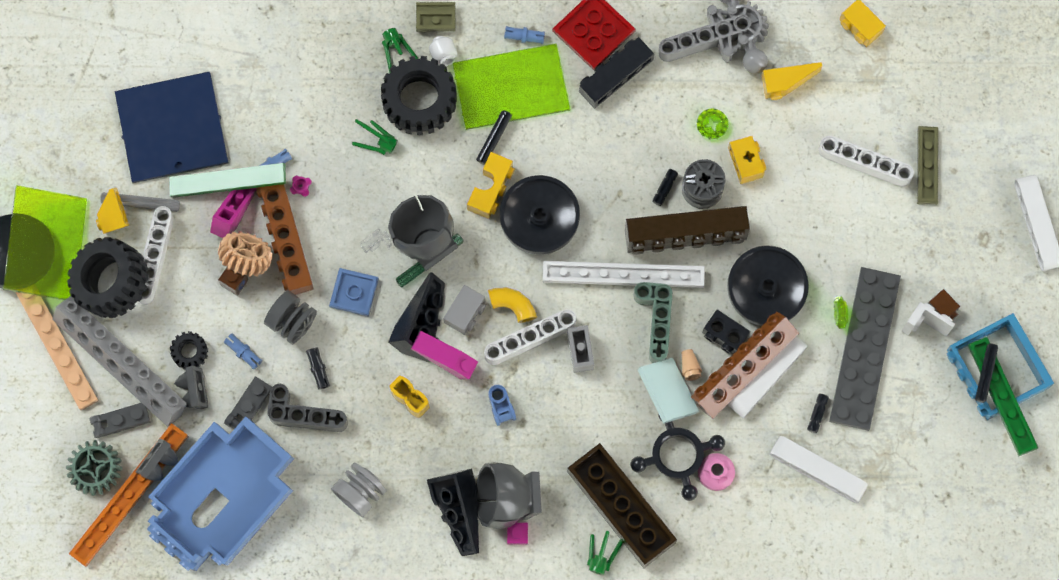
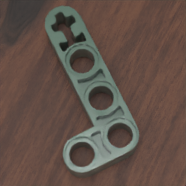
(657, 323)

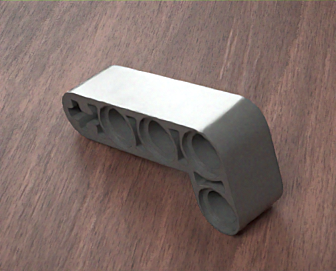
(308, 413)

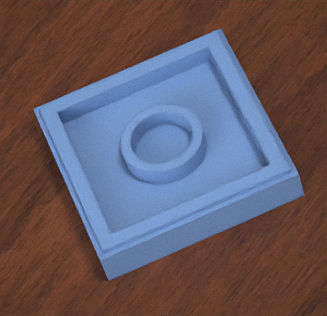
(353, 292)

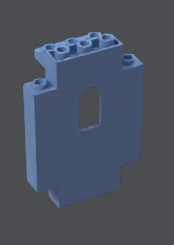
(244, 470)

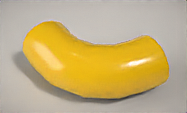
(515, 301)

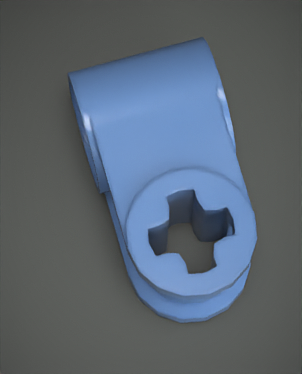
(502, 408)

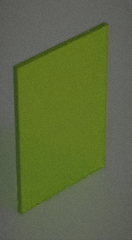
(518, 81)
(43, 241)

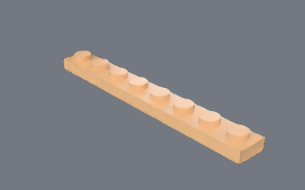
(58, 350)

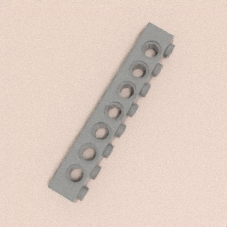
(119, 361)

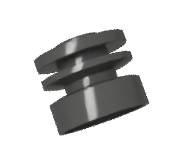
(700, 194)
(290, 317)

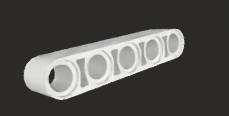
(875, 158)
(1038, 222)
(156, 246)
(524, 345)
(766, 379)
(818, 469)

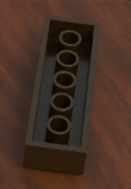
(687, 229)
(621, 505)

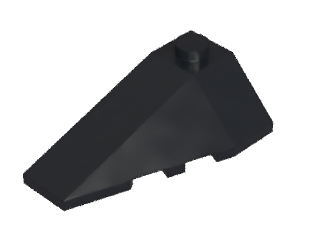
(419, 316)
(458, 502)

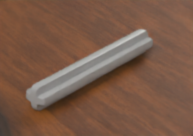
(146, 202)

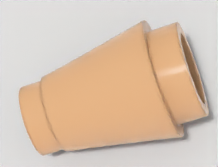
(690, 367)

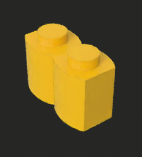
(413, 399)

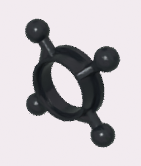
(689, 492)

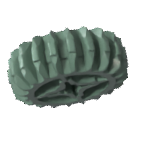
(86, 469)

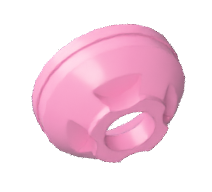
(712, 481)

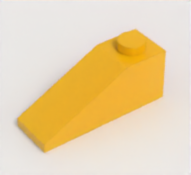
(783, 80)

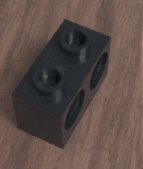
(729, 328)

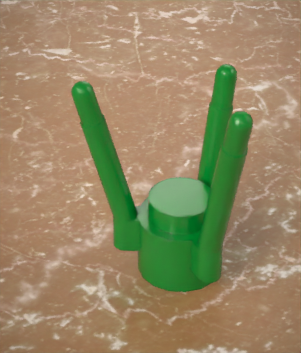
(394, 39)
(386, 142)
(598, 563)

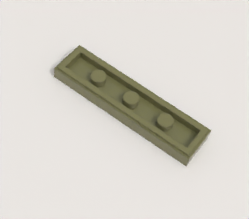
(927, 165)

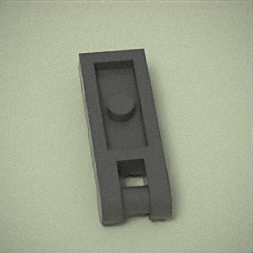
(249, 402)
(120, 420)

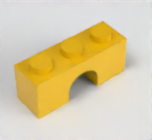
(485, 201)

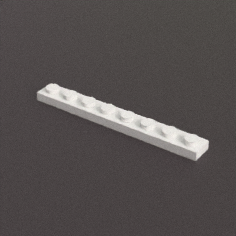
(622, 274)

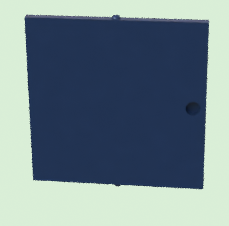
(171, 127)

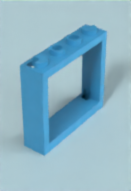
(1023, 345)

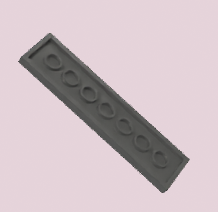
(865, 349)

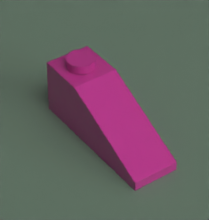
(231, 211)
(445, 356)

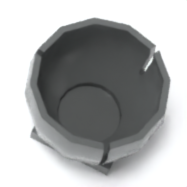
(425, 232)
(515, 495)

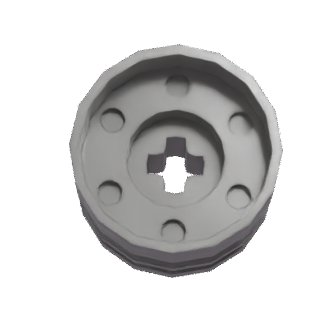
(358, 489)

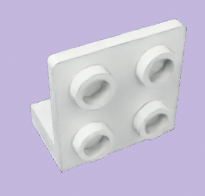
(926, 314)

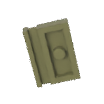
(435, 16)

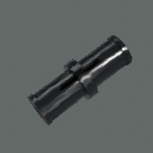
(318, 368)

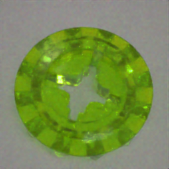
(716, 116)
(840, 312)

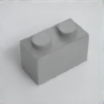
(464, 310)
(580, 349)

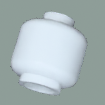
(443, 50)

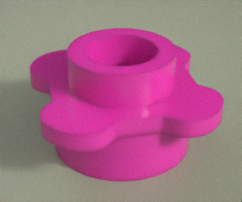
(297, 180)

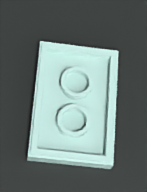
(668, 390)

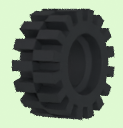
(188, 338)

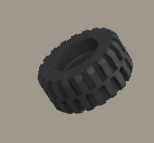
(415, 71)
(87, 270)

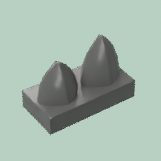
(194, 382)
(160, 453)

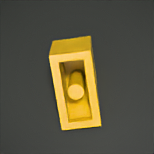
(111, 213)

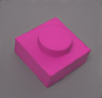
(517, 534)

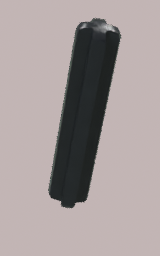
(494, 136)
(986, 373)

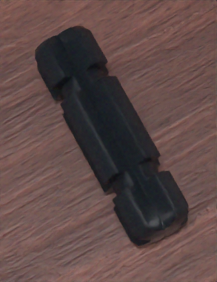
(665, 187)
(817, 413)

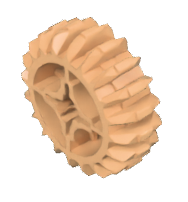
(245, 254)

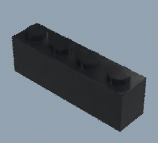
(616, 72)

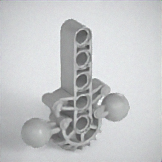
(754, 59)

